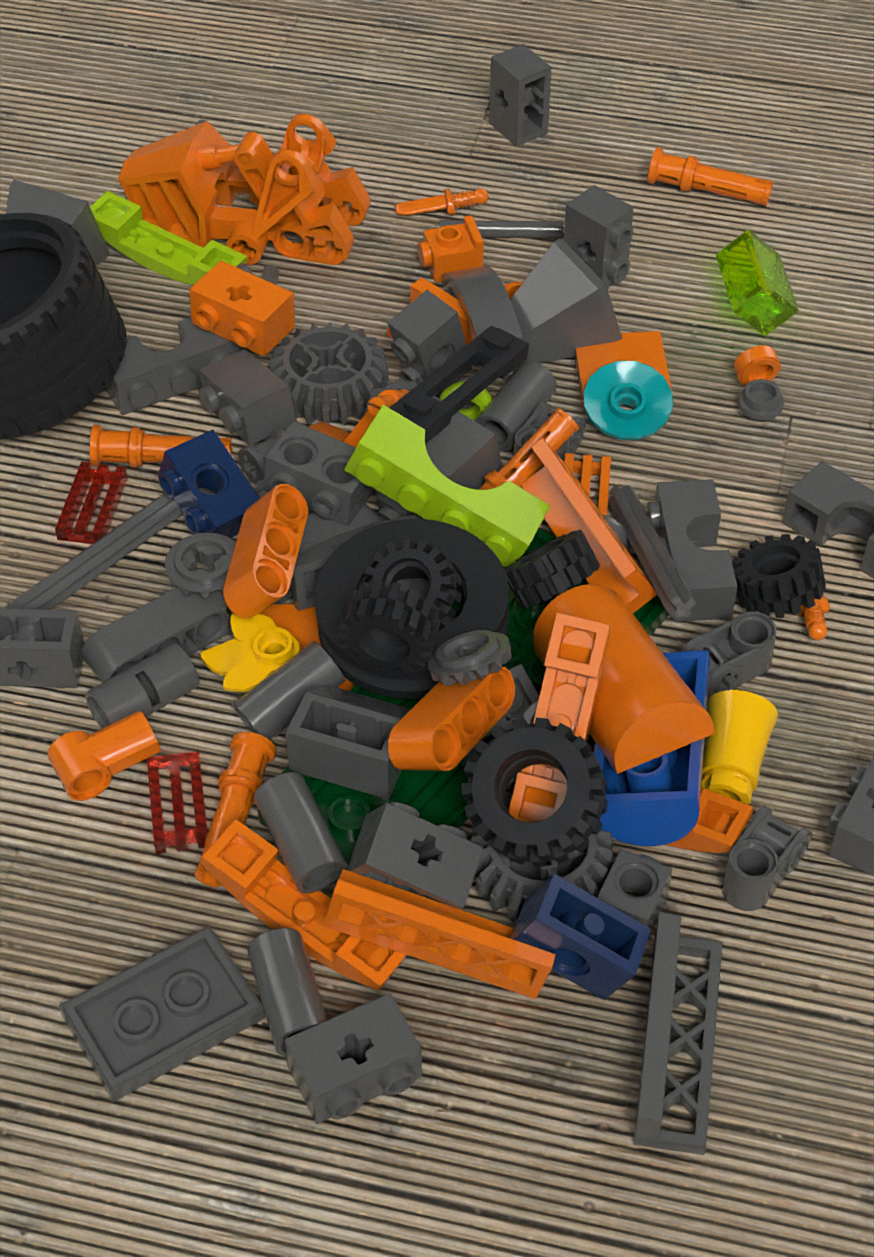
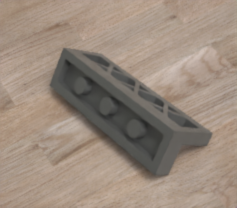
(656, 1046)

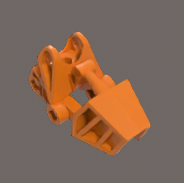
(196, 168)

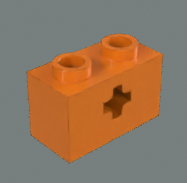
(242, 308)

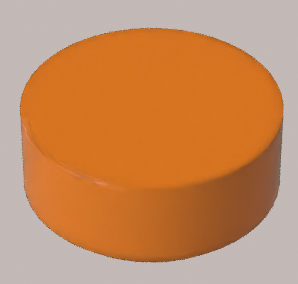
(757, 363)

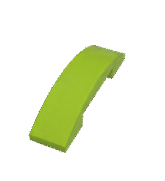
(154, 247)

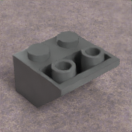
(344, 740)

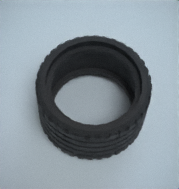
(55, 325)

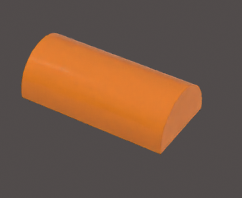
(641, 698)

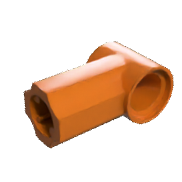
(89, 761)

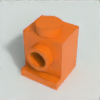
(451, 248)

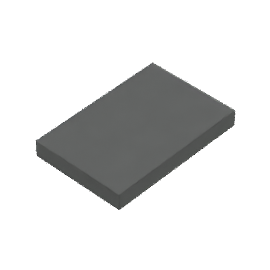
(161, 1013)

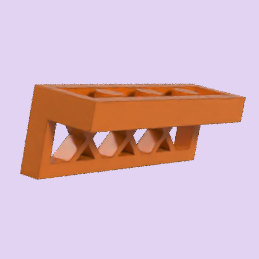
(575, 510)
(436, 934)

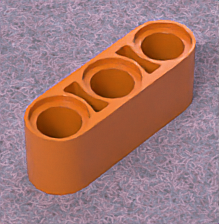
(265, 551)
(450, 722)

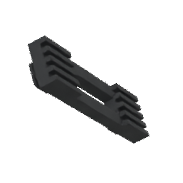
(499, 356)

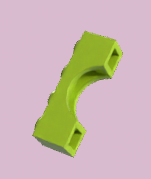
(397, 464)

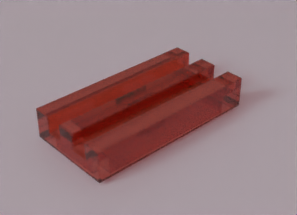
(75, 498)
(181, 835)

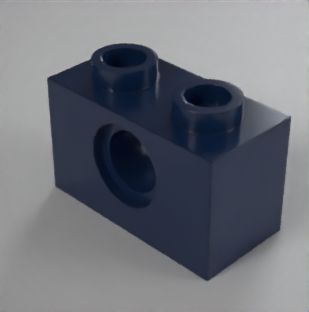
(208, 465)
(590, 938)

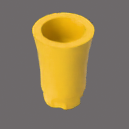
(739, 743)

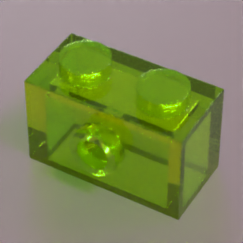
(756, 283)

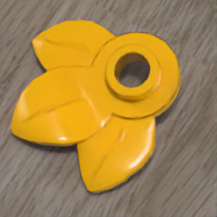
(252, 654)

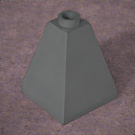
(76, 212)
(563, 307)
(461, 453)

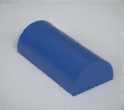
(662, 796)

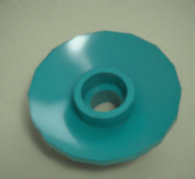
(630, 385)

